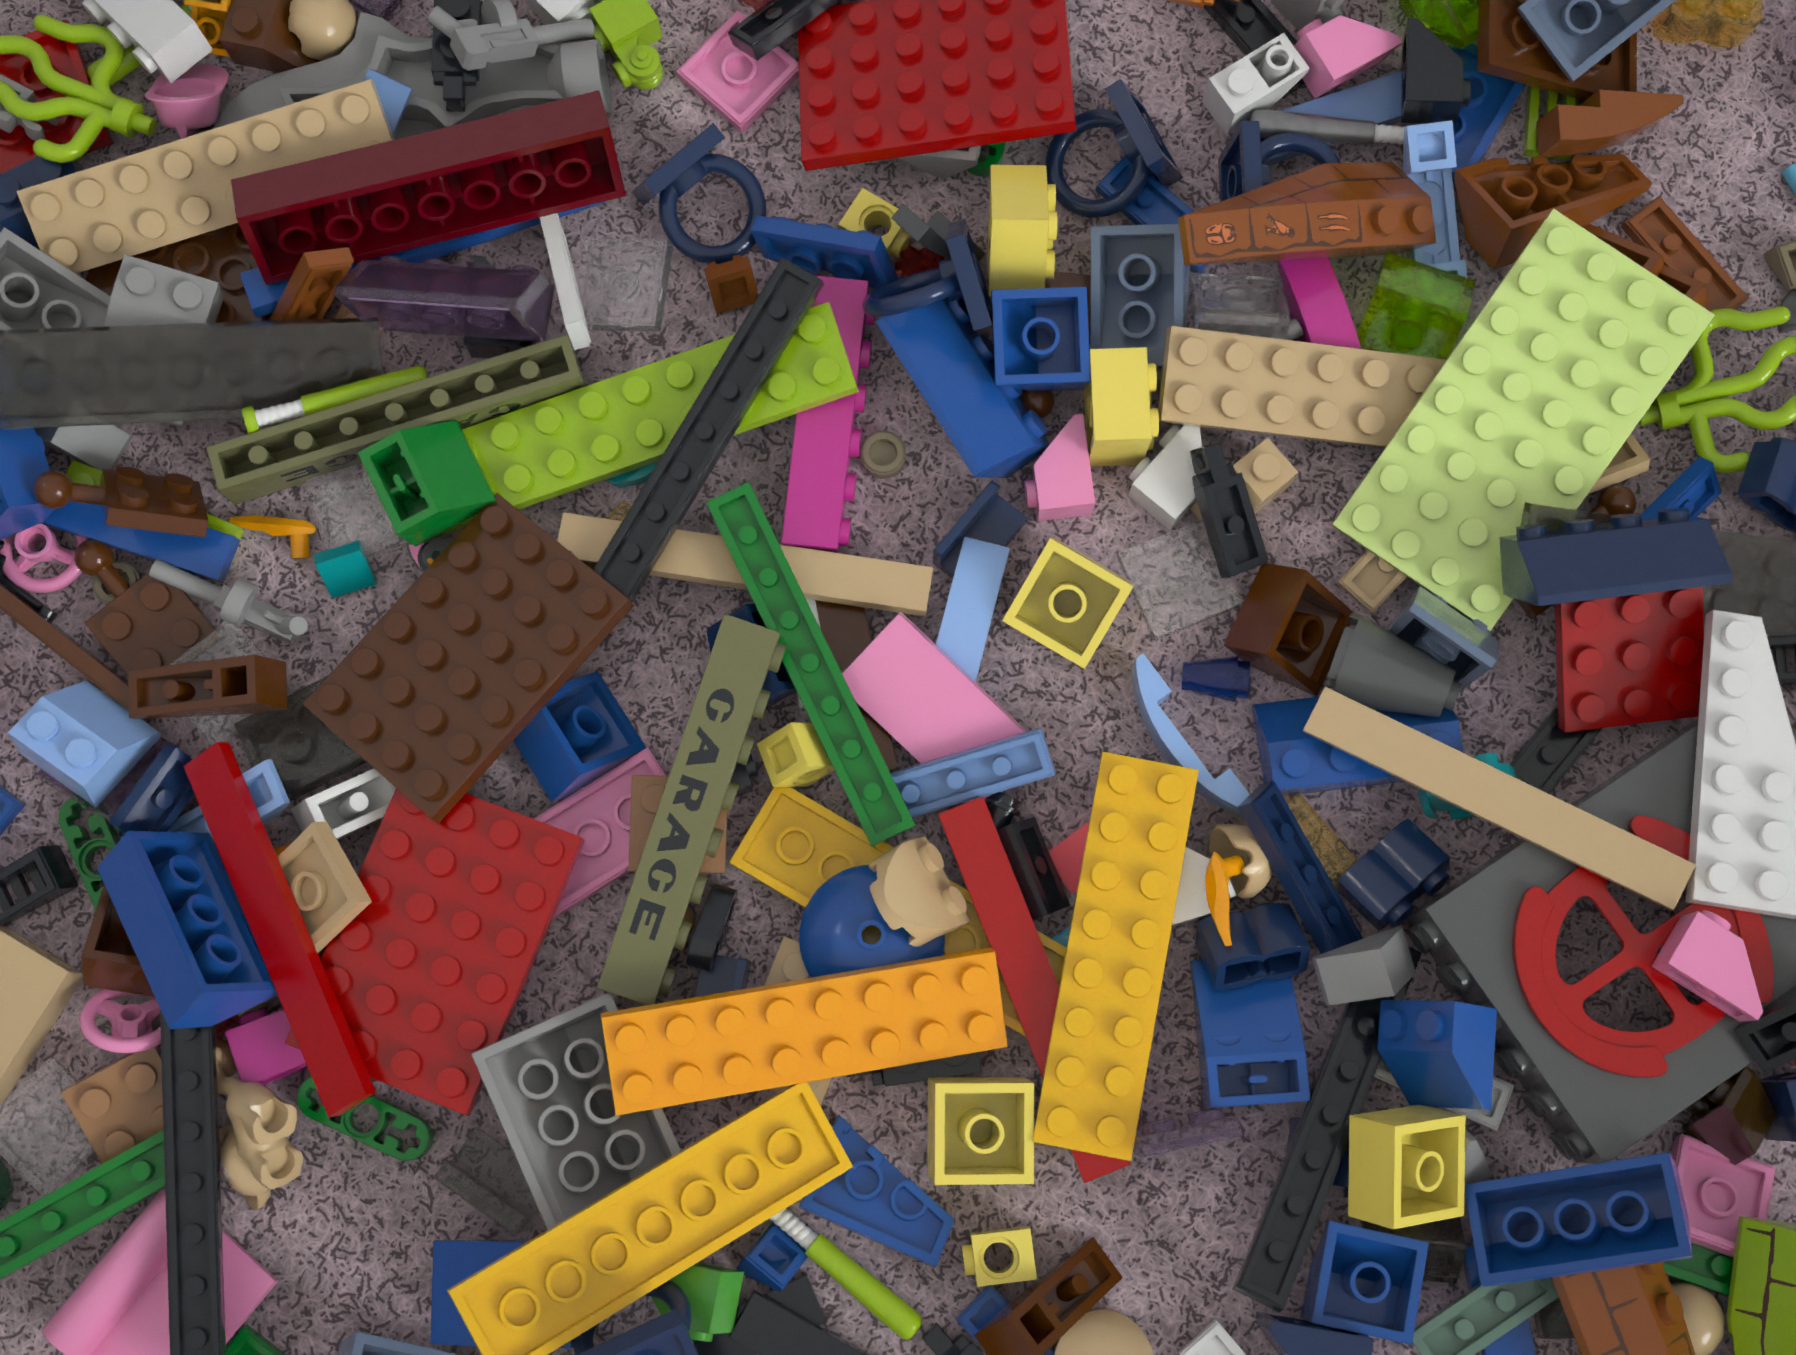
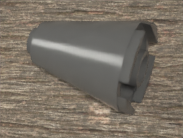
(1389, 672)

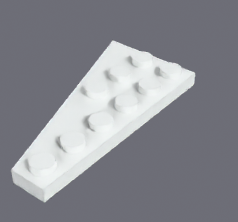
(1742, 776)

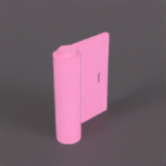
(125, 1296)

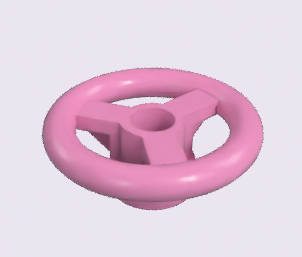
(26, 545)
(130, 1023)

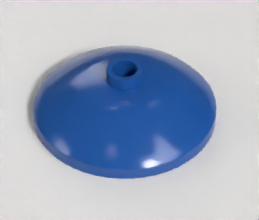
(834, 927)

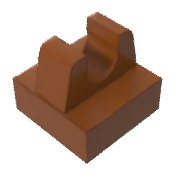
(731, 284)

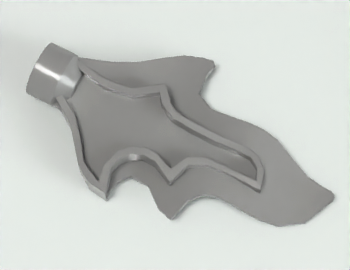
(379, 45)

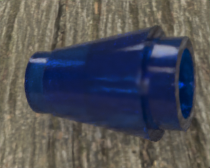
(1218, 678)

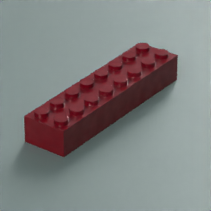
(431, 185)

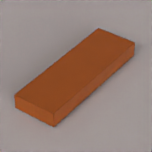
(1665, 233)
(313, 285)

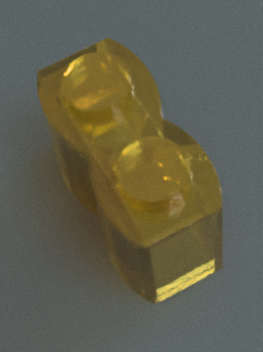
(1709, 21)

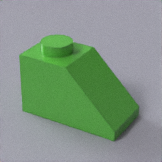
(712, 1298)

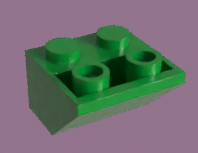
(427, 479)

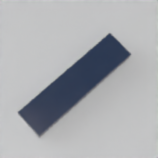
(1298, 868)

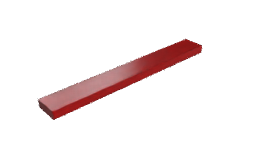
(279, 930)
(1013, 938)

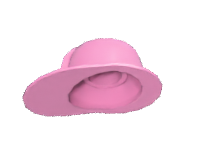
(190, 100)

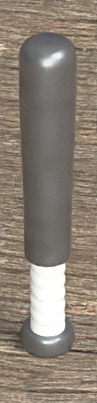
(1326, 128)

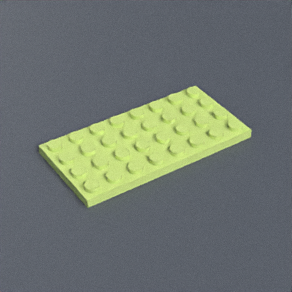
(1522, 413)

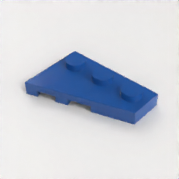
(825, 248)
(880, 1202)

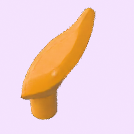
(297, 530)
(1217, 891)

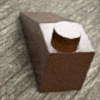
(208, 688)
(1051, 1304)

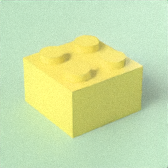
(1020, 227)
(1118, 405)
(1068, 602)
(980, 1130)
(1406, 1166)

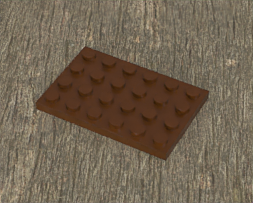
(468, 657)

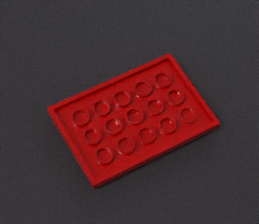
(931, 77)
(445, 940)

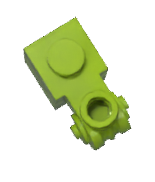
(626, 32)

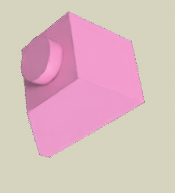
(1341, 51)
(1062, 476)
(1711, 964)

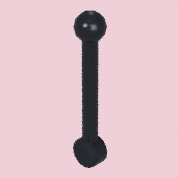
(27, 597)

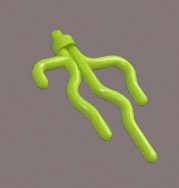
(93, 103)
(1704, 399)

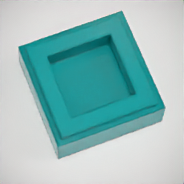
(345, 569)

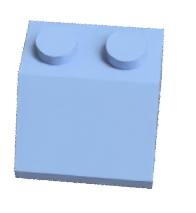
(83, 739)

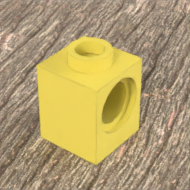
(870, 211)
(795, 756)
(1021, 1266)

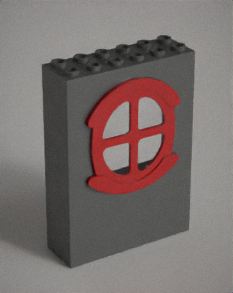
(1498, 951)

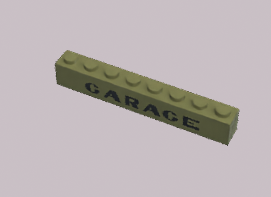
(333, 437)
(690, 809)

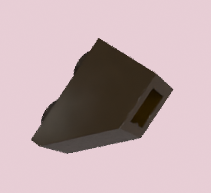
(1733, 1116)

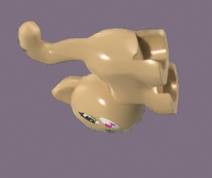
(256, 1146)

